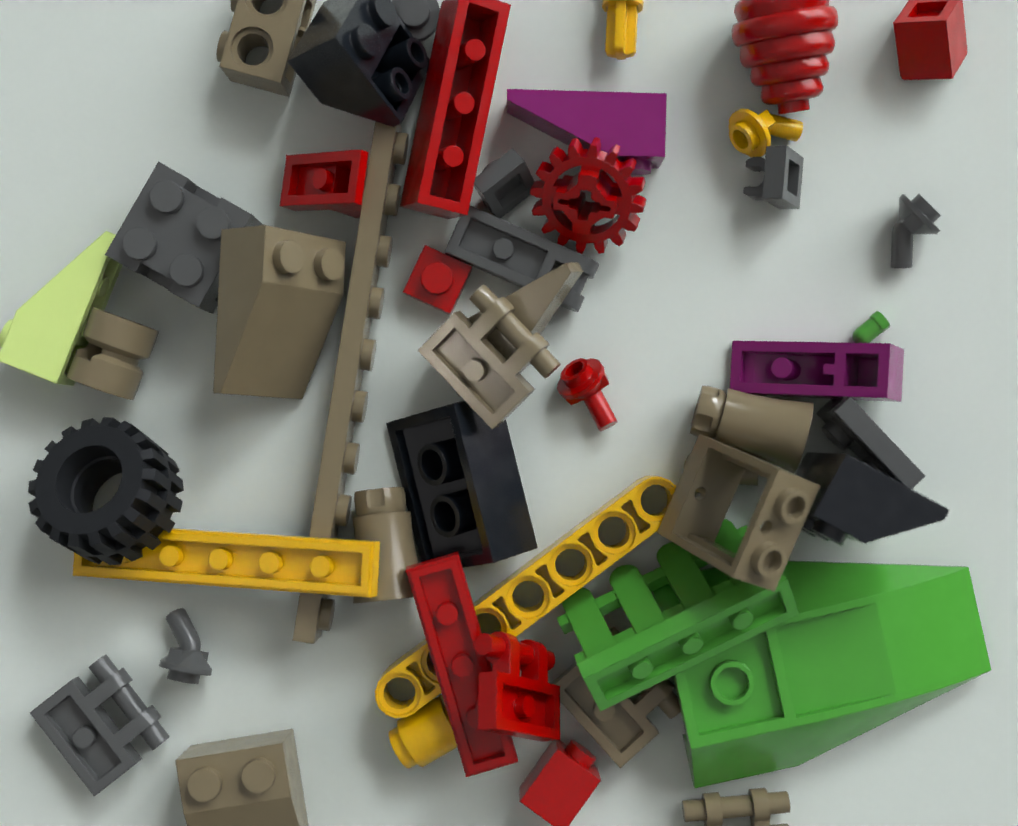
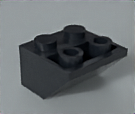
(361, 60)

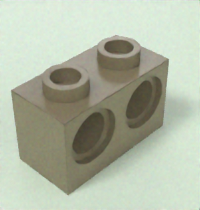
(276, 31)

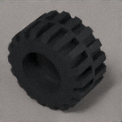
(78, 469)

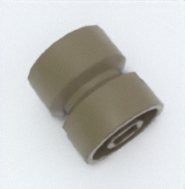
(112, 354)

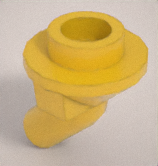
(753, 131)

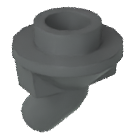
(915, 217)
(186, 661)

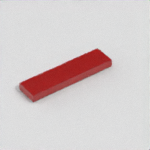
(451, 634)

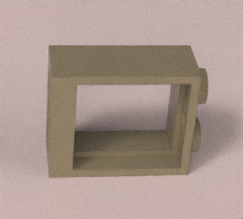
(697, 520)

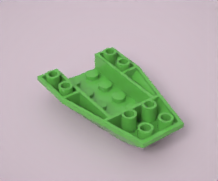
(853, 658)

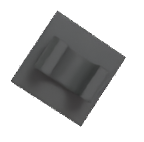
(781, 177)

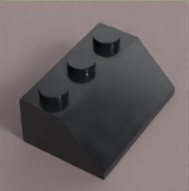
(461, 486)
(861, 501)

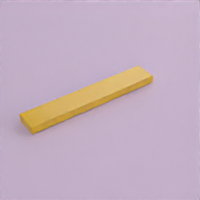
(251, 562)

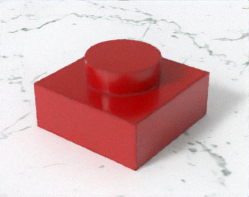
(437, 280)

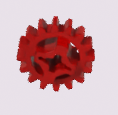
(608, 196)

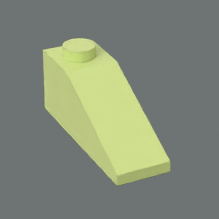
(52, 321)

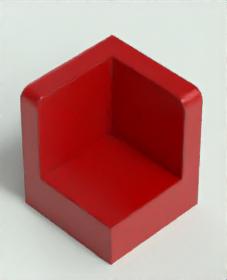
(930, 39)

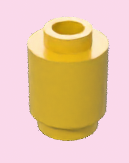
(423, 735)

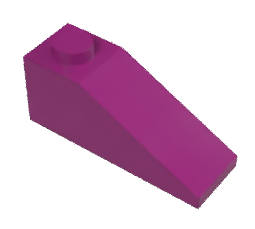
(618, 118)
(818, 369)

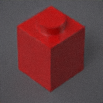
(560, 782)

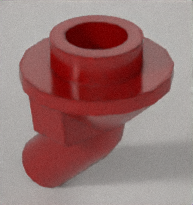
(584, 381)

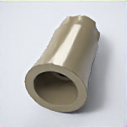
(755, 424)
(384, 519)

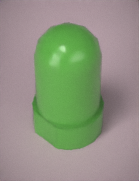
(871, 328)

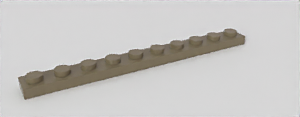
(354, 356)

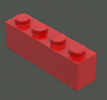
(455, 107)

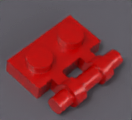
(515, 703)

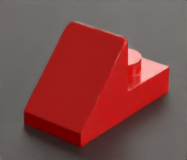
(325, 181)

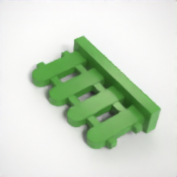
(669, 640)

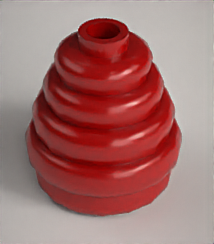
(785, 48)

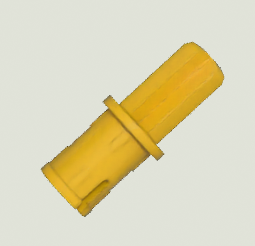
(621, 27)

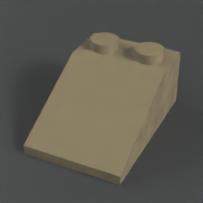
(274, 309)
(243, 782)

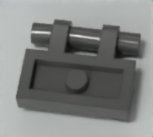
(88, 735)

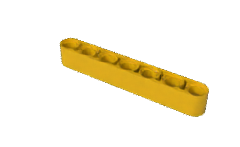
(541, 569)

